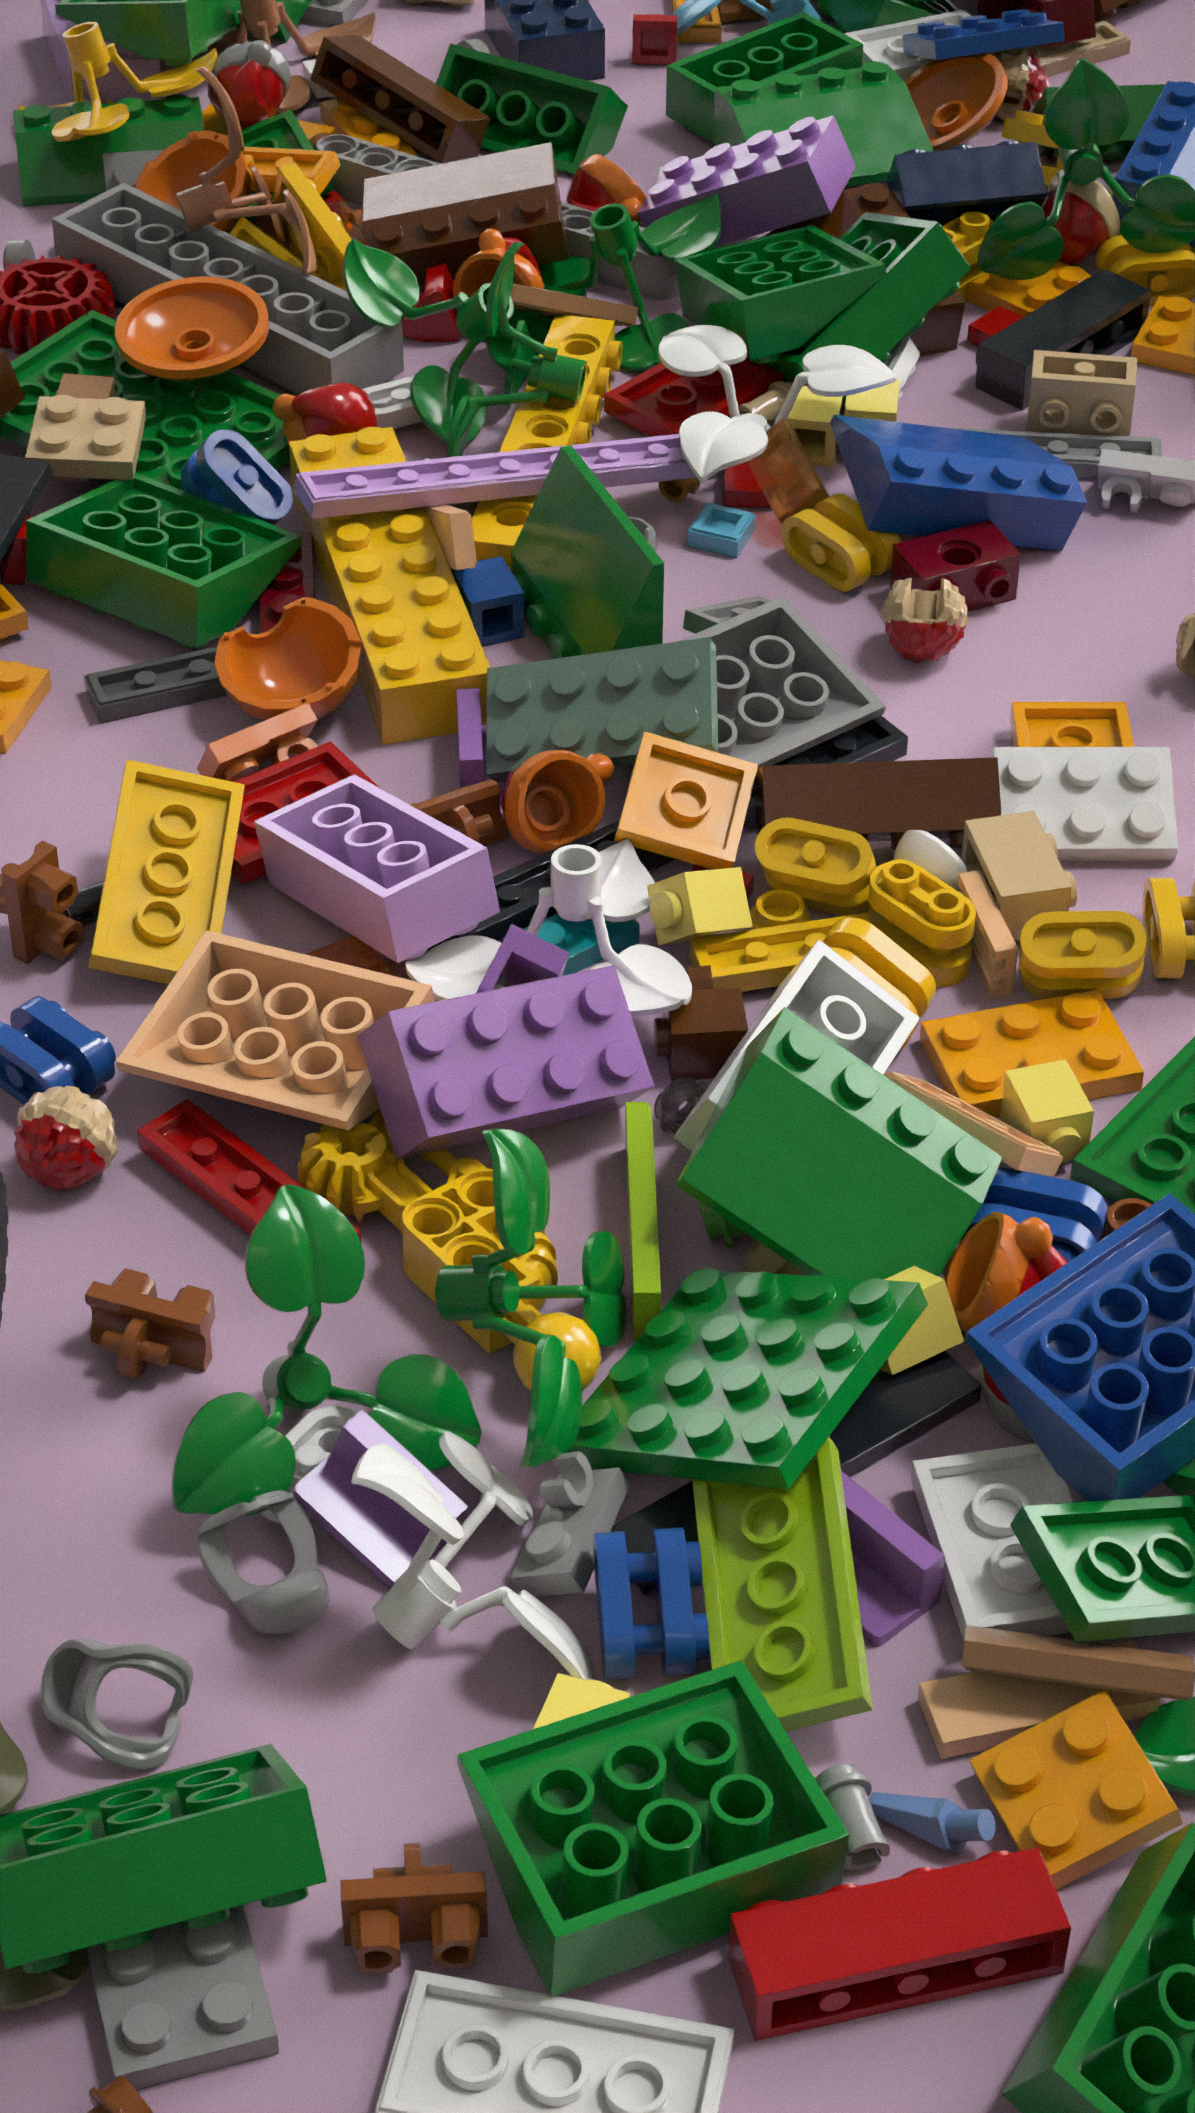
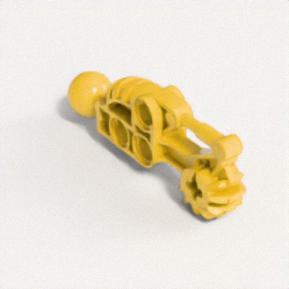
(441, 1228)

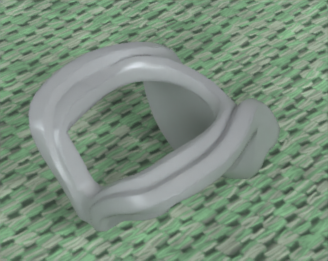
(274, 1607)
(71, 1690)

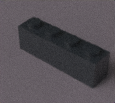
(1087, 319)

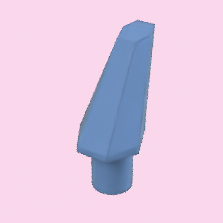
(934, 1819)

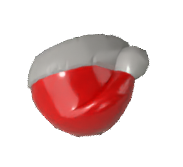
(254, 79)

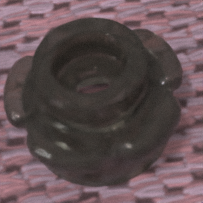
(668, 1102)

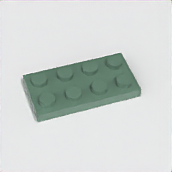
(602, 703)

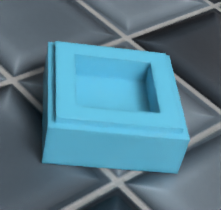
(721, 530)

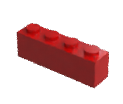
(897, 1942)

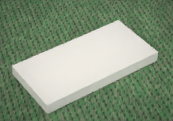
(524, 2052)

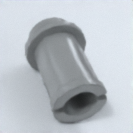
(849, 1796)

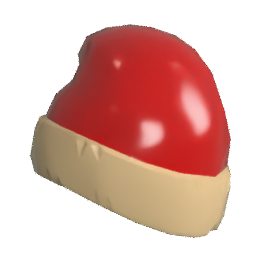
(1085, 219)

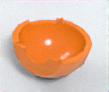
(183, 161)
(301, 660)

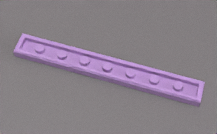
(483, 476)

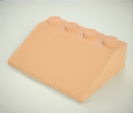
(269, 1029)

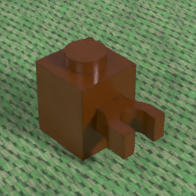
(704, 1031)

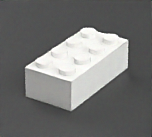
(837, 1003)

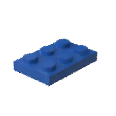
(982, 35)

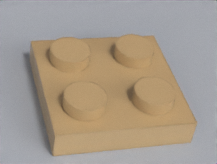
(87, 436)

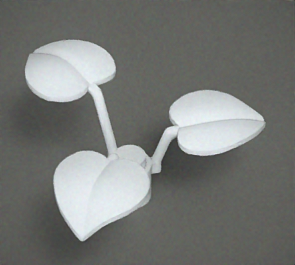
(719, 442)
(583, 887)
(426, 1589)

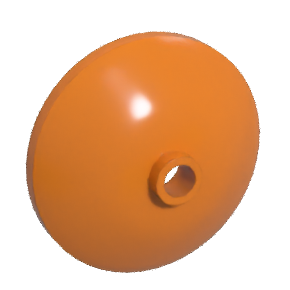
(957, 97)
(192, 328)

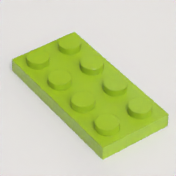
(786, 1591)

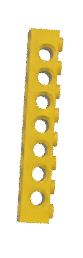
(550, 424)

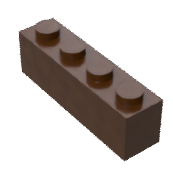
(399, 98)
(882, 796)

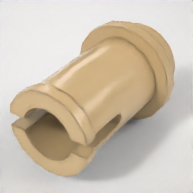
(769, 403)

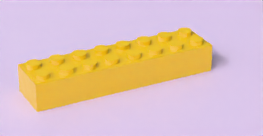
(398, 593)

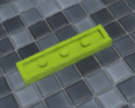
(642, 1216)

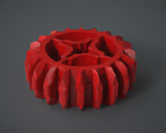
(46, 297)

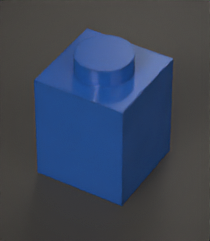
(492, 600)

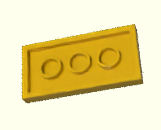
(165, 870)

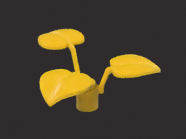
(90, 59)

